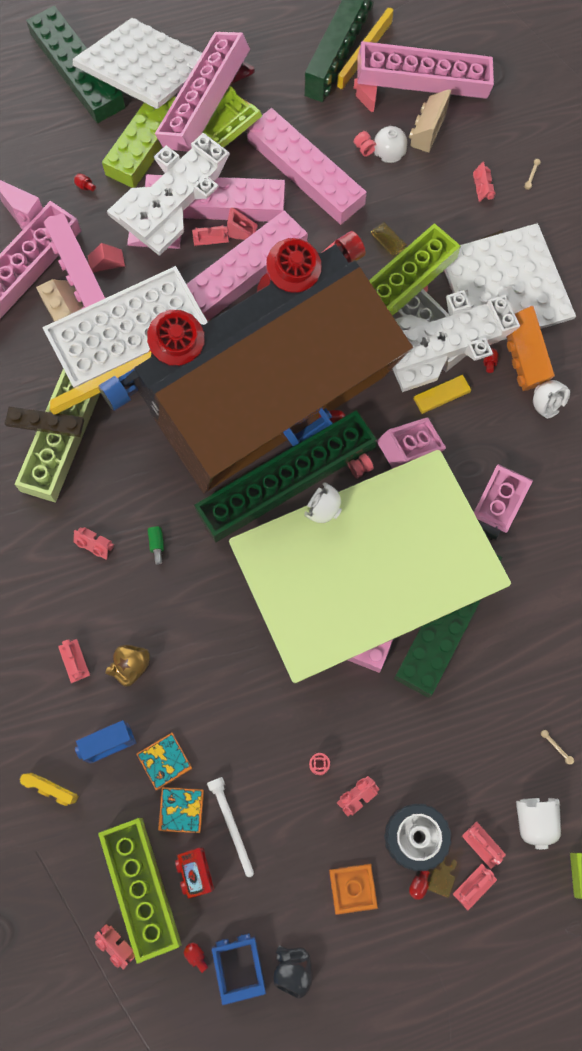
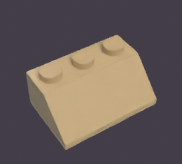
(430, 121)
(59, 298)

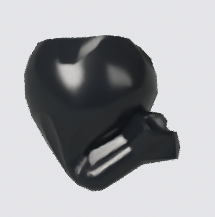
(293, 972)

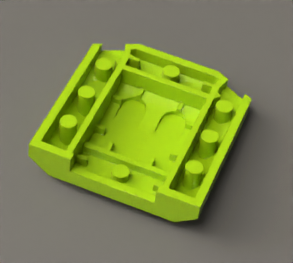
(230, 118)

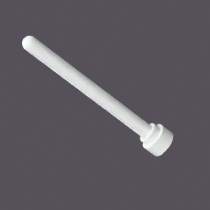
(217, 788)

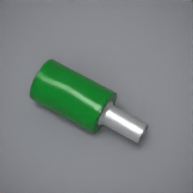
(156, 542)

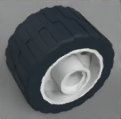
(434, 837)

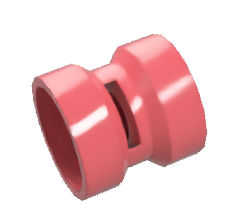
(365, 143)
(360, 465)
(316, 764)

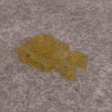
(441, 881)

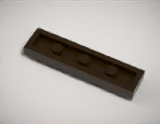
(44, 421)

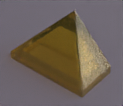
(388, 238)

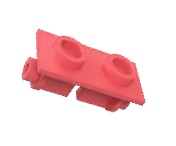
(482, 178)
(211, 235)
(86, 539)
(73, 660)
(364, 789)
(484, 845)
(475, 886)
(107, 942)

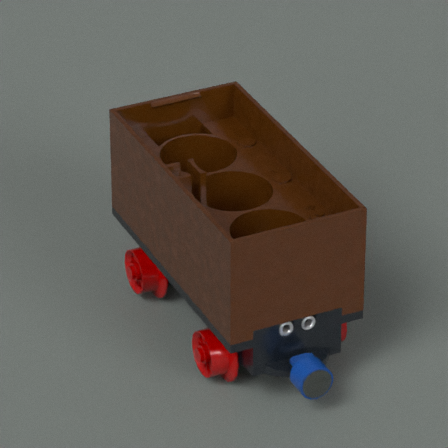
(267, 363)

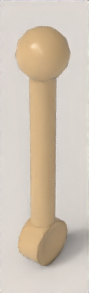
(528, 184)
(568, 759)

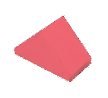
(239, 225)
(105, 258)

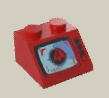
(195, 873)

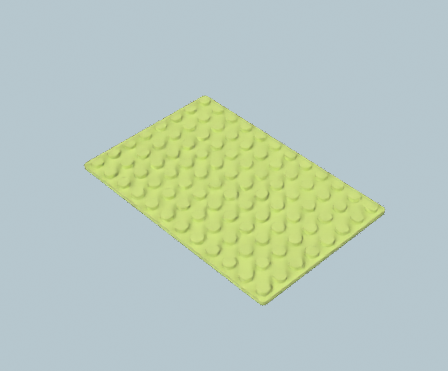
(377, 571)

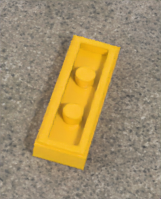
(442, 394)

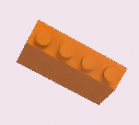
(529, 351)

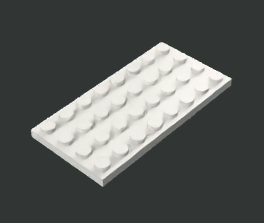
(117, 326)

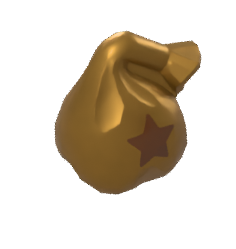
(128, 664)

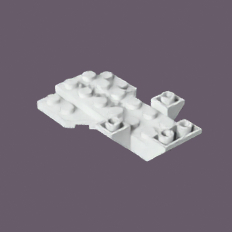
(157, 211)
(463, 331)

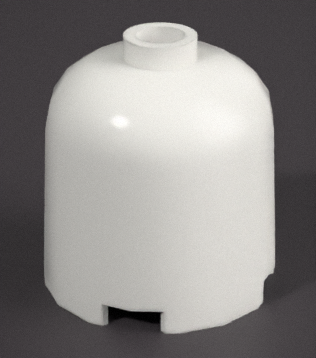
(539, 821)

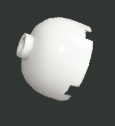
(390, 144)
(550, 397)
(324, 505)

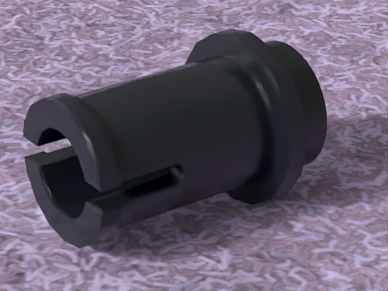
(490, 531)

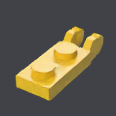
(49, 788)

